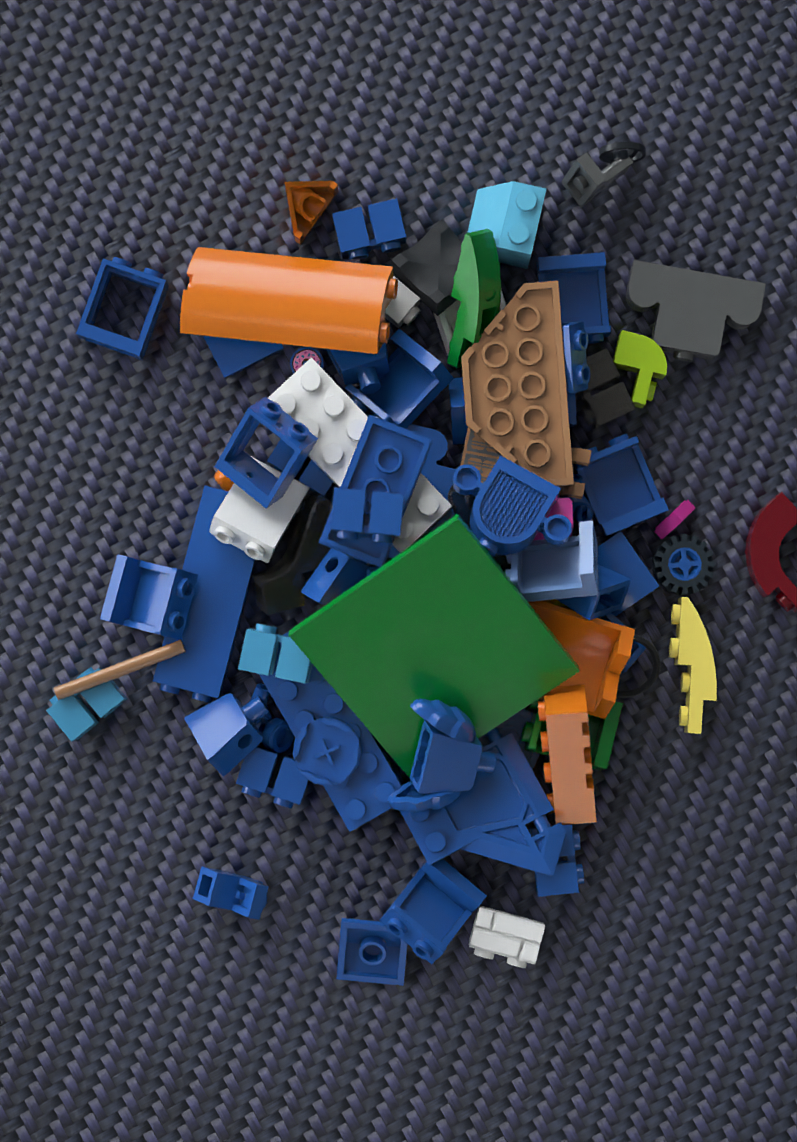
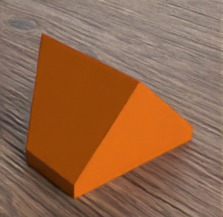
(307, 203)

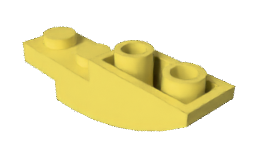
(692, 650)

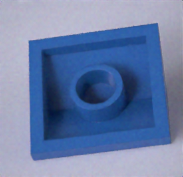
(370, 953)

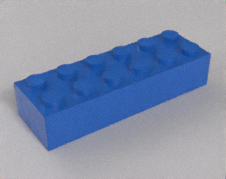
(376, 777)

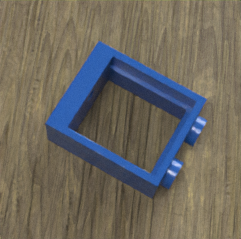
(110, 340)
(239, 465)

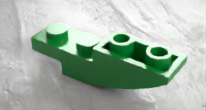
(479, 290)

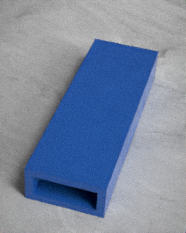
(214, 609)

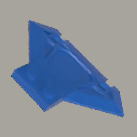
(494, 816)

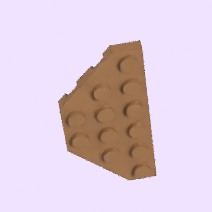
(519, 384)

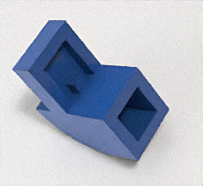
(231, 892)

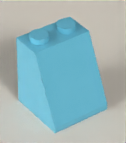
(513, 215)

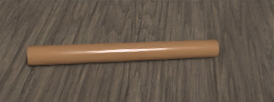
(119, 669)

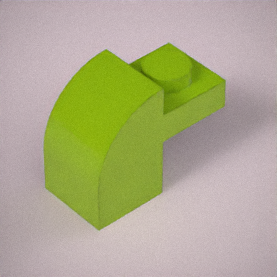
(641, 356)

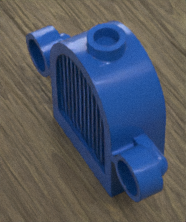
(511, 507)

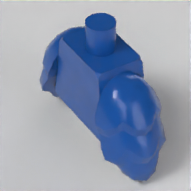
(444, 759)

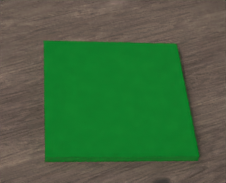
(434, 628)

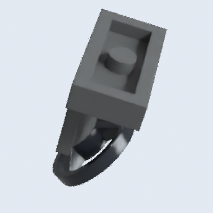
(586, 178)

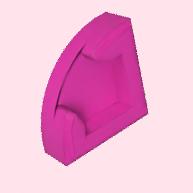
(674, 519)

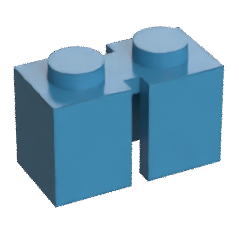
(261, 650)
(75, 717)

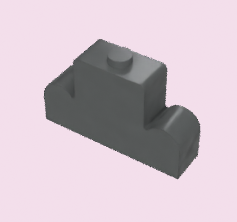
(692, 306)

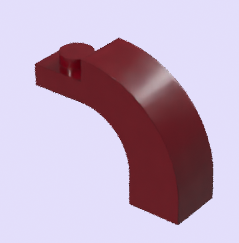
(763, 550)

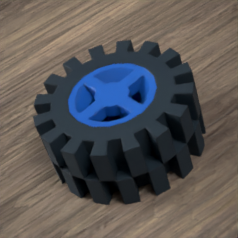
(695, 563)

